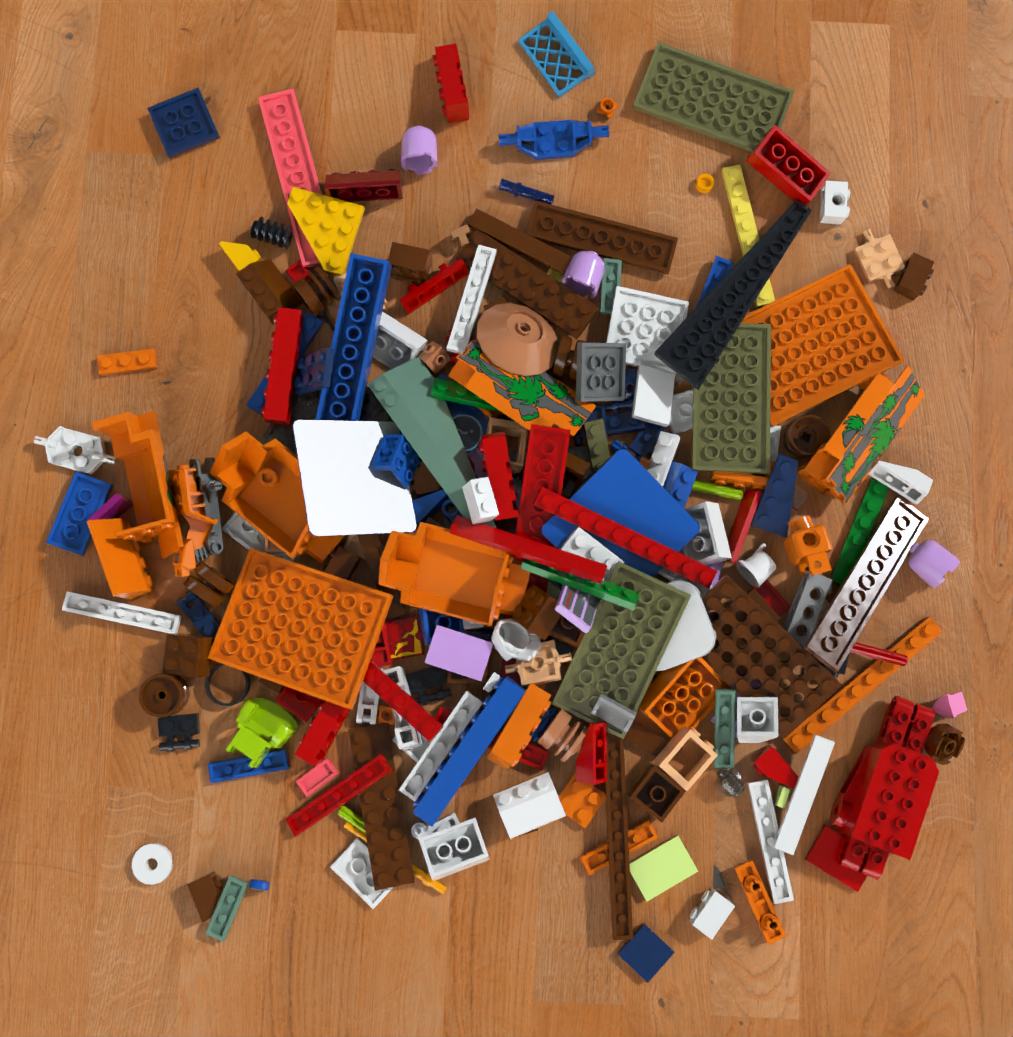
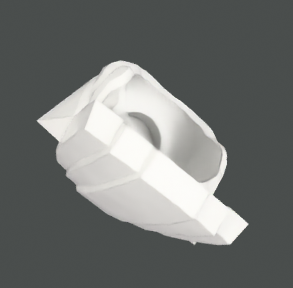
(515, 641)

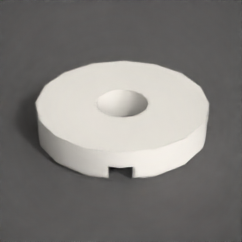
(144, 872)

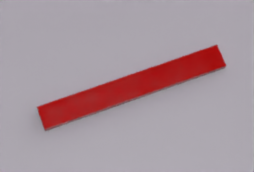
(528, 549)

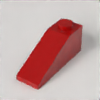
(592, 757)
(773, 766)

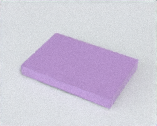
(459, 653)

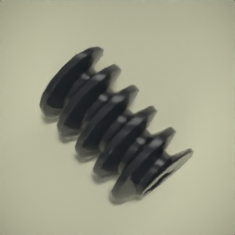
(271, 233)

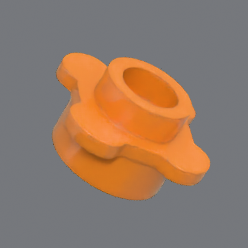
(607, 102)
(382, 718)

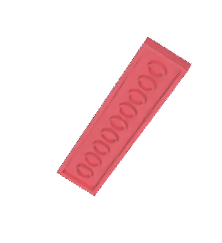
(291, 157)

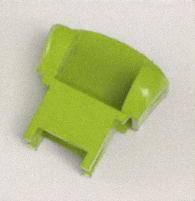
(262, 727)

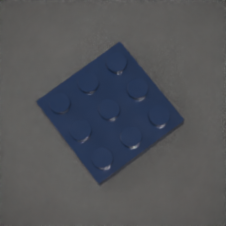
(183, 123)

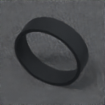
(208, 691)

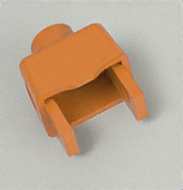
(812, 552)

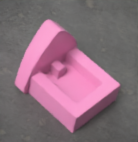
(950, 705)

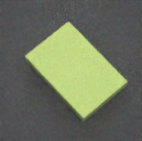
(662, 868)

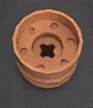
(562, 735)

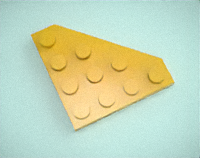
(328, 226)

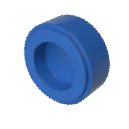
(259, 884)

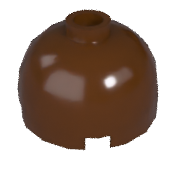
(944, 743)

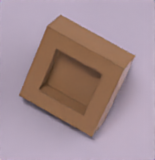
(461, 235)

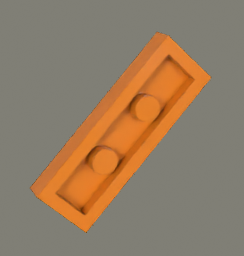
(127, 361)

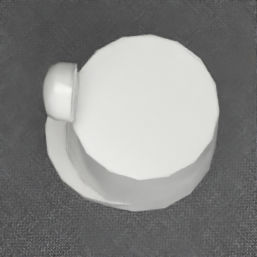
(757, 567)

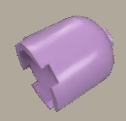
(419, 150)
(584, 273)
(931, 562)

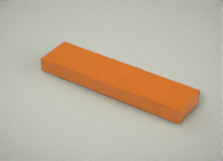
(637, 837)

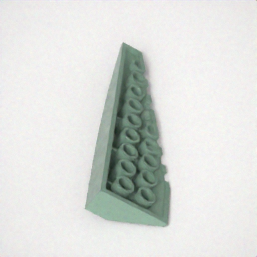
(427, 427)

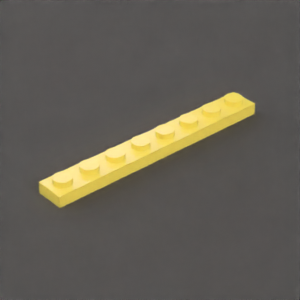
(744, 221)

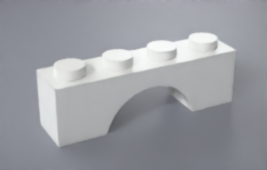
(406, 735)

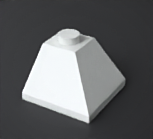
(757, 719)

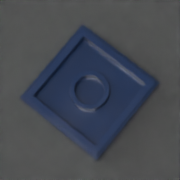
(645, 952)

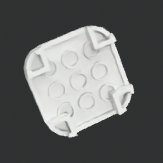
(693, 634)

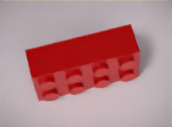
(788, 166)

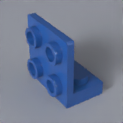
(398, 456)

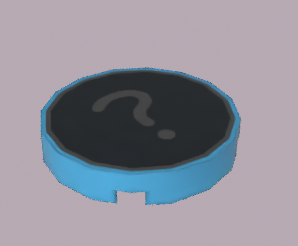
(469, 431)

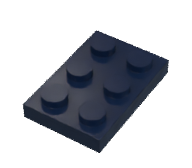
(314, 371)

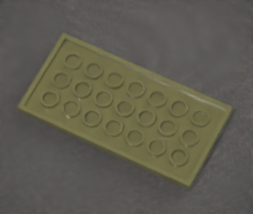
(711, 97)
(734, 407)
(622, 647)

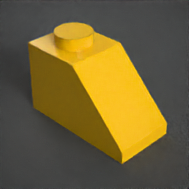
(240, 254)

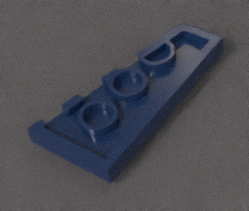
(776, 500)

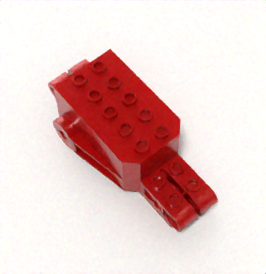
(887, 791)

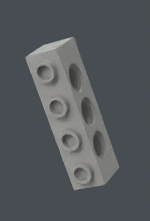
(802, 600)

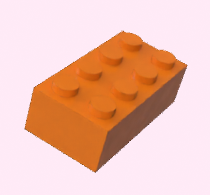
(520, 724)

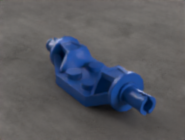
(554, 138)

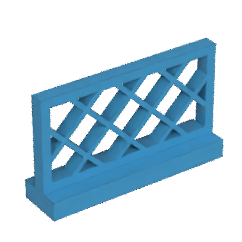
(571, 49)

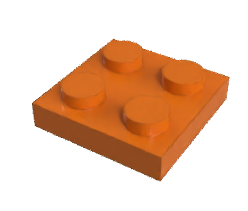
(581, 800)

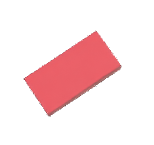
(317, 777)

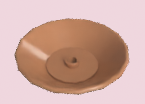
(517, 339)

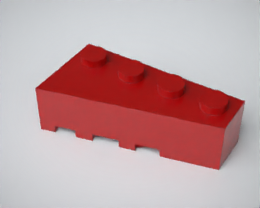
(452, 83)
(499, 473)
(321, 732)

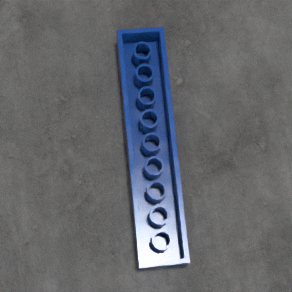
(355, 337)

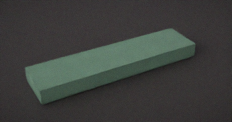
(724, 728)

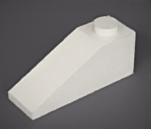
(903, 480)

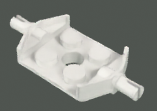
(61, 448)

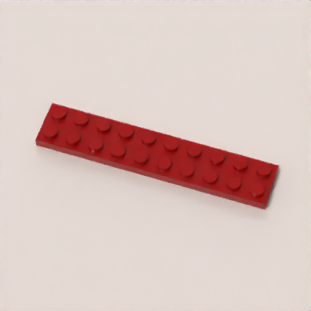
(543, 468)

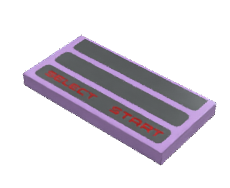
(577, 607)

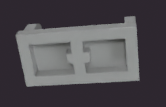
(614, 713)

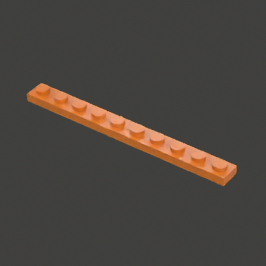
(860, 686)

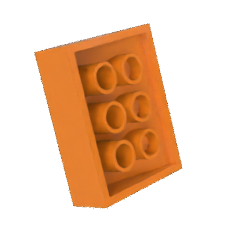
(120, 559)
(682, 696)

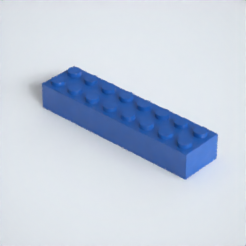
(468, 752)

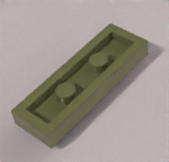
(597, 443)

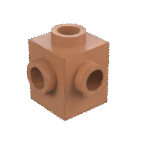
(434, 357)

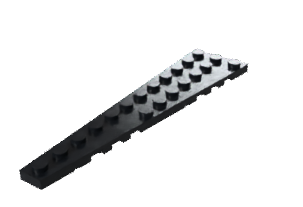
(711, 325)

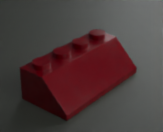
(365, 185)

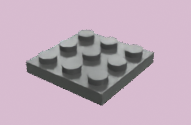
(600, 372)

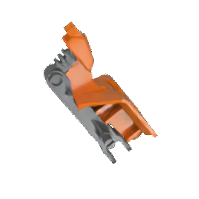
(198, 504)

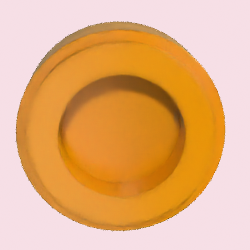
(704, 183)

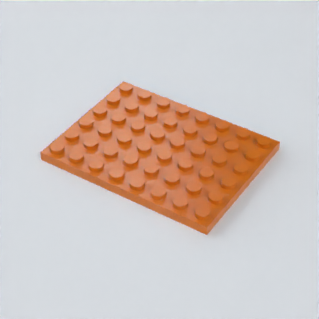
(823, 343)
(301, 628)

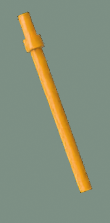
(426, 878)

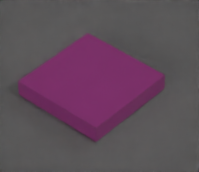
(112, 508)

